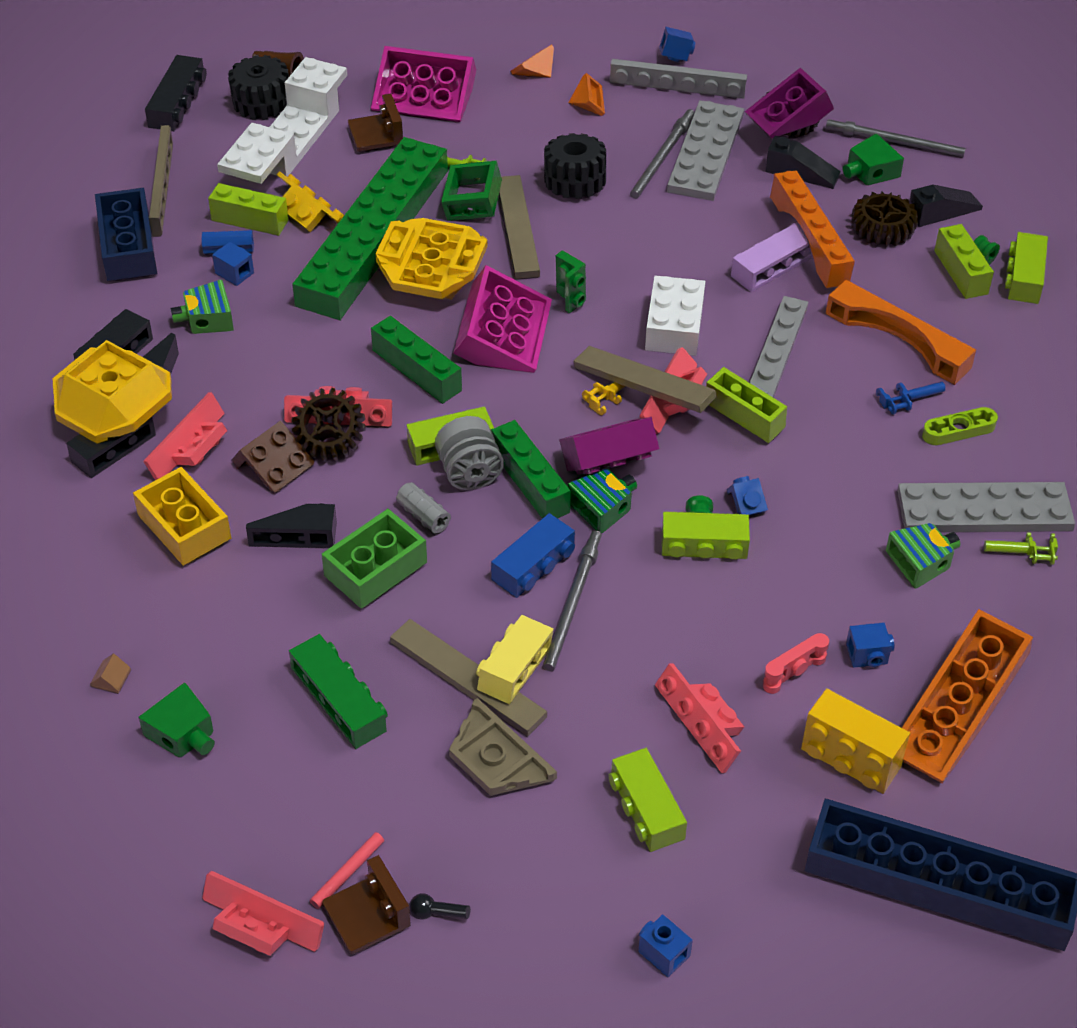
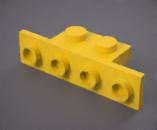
(303, 205)

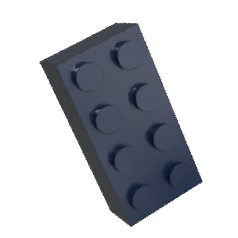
(125, 234)

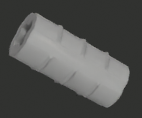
(423, 507)

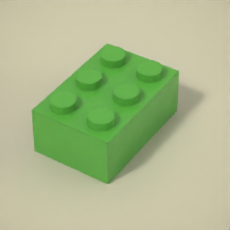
(374, 558)

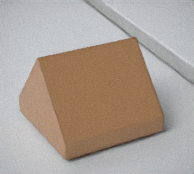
(111, 674)

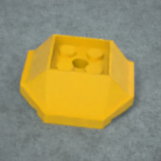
(430, 256)
(109, 392)

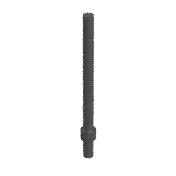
(679, 128)
(850, 128)
(587, 557)

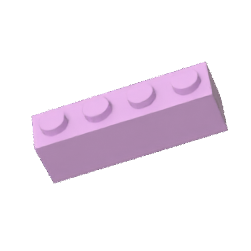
(771, 258)

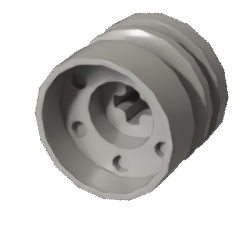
(469, 453)

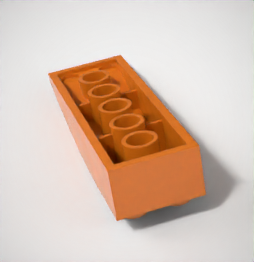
(964, 694)

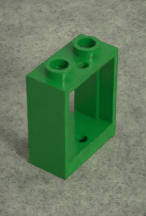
(482, 203)

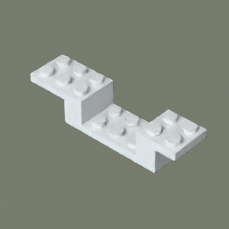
(309, 110)

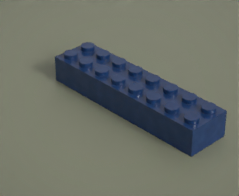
(944, 874)

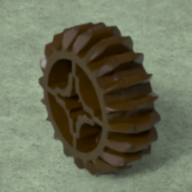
(884, 219)
(341, 407)

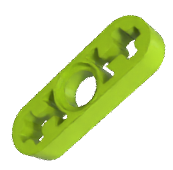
(942, 431)

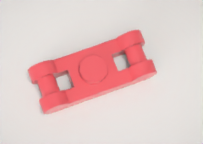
(795, 662)

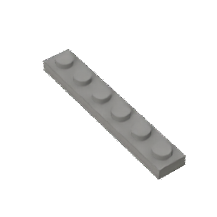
(678, 78)
(779, 345)

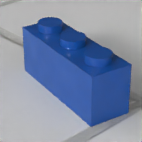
(533, 555)

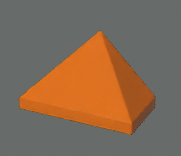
(537, 65)
(589, 95)

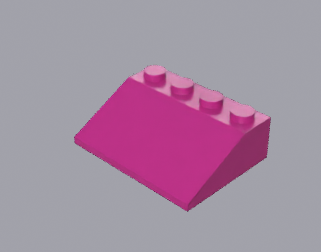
(425, 83)
(502, 323)

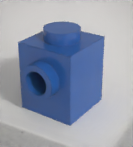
(676, 44)
(233, 263)
(869, 645)
(664, 945)

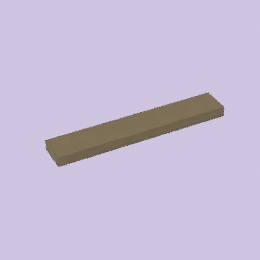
(161, 181)
(518, 228)
(645, 379)
(461, 673)

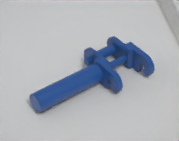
(907, 395)

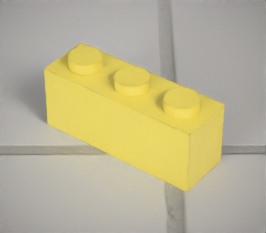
(514, 659)

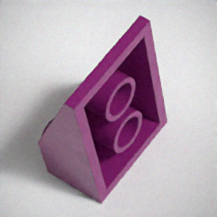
(791, 105)

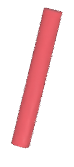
(347, 869)

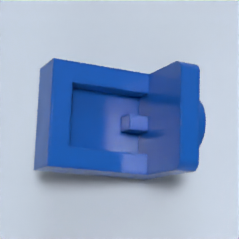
(748, 496)

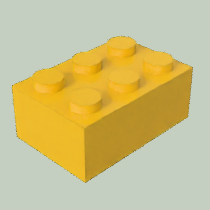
(182, 515)
(854, 741)

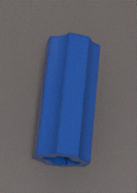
(215, 240)

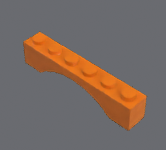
(830, 254)
(943, 353)

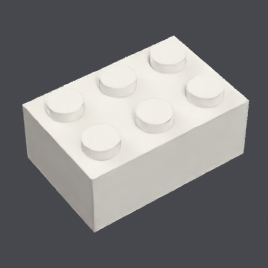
(675, 315)

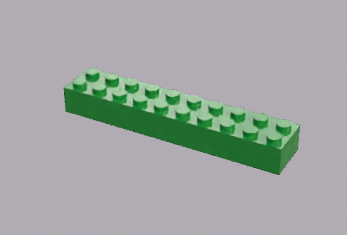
(348, 254)

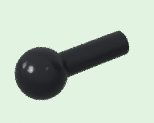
(423, 906)

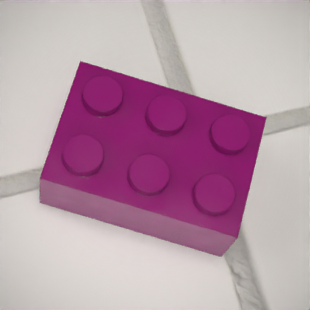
(609, 446)

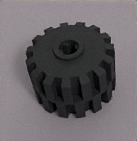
(258, 86)
(575, 165)

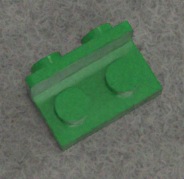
(570, 280)

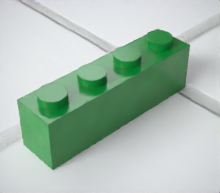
(416, 359)
(531, 471)
(338, 690)

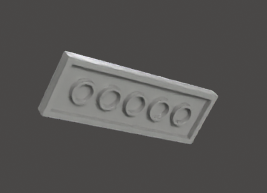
(705, 150)
(987, 506)

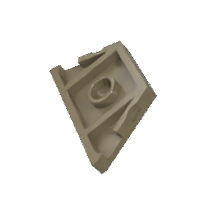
(496, 754)

